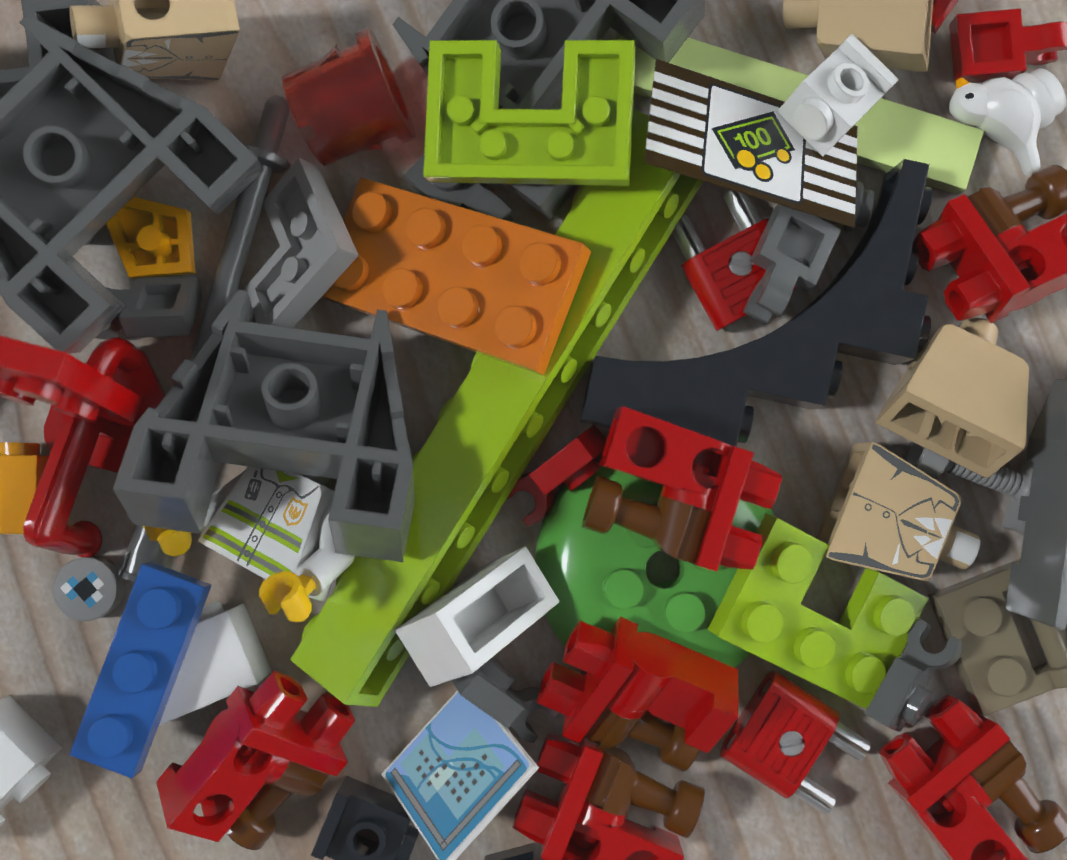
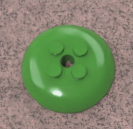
(607, 578)

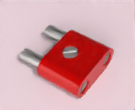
(723, 273)
(783, 737)

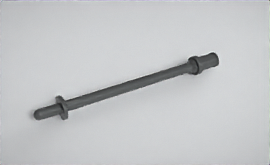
(227, 277)

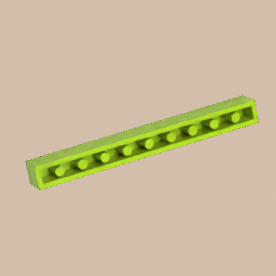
(490, 437)

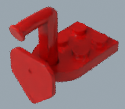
(87, 425)

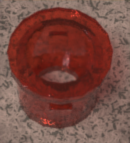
(348, 101)

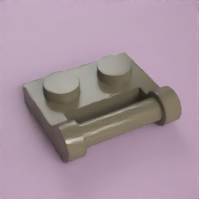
(993, 655)

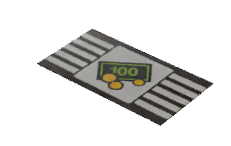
(746, 145)

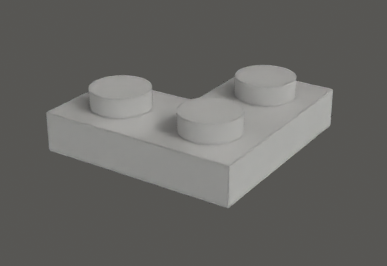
(311, 249)

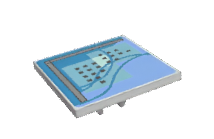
(458, 775)

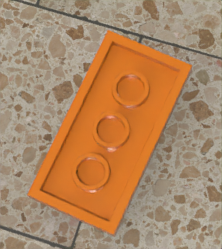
(459, 274)

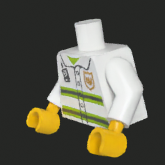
(275, 529)

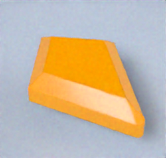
(153, 239)

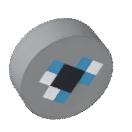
(88, 588)

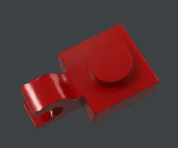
(999, 46)
(569, 465)

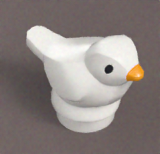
(1011, 111)

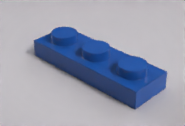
(140, 669)

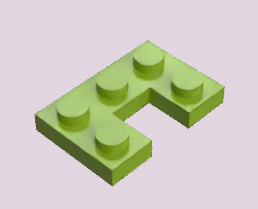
(576, 145)
(767, 617)

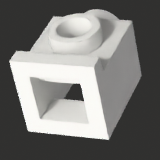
(837, 94)

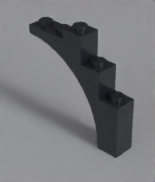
(856, 315)

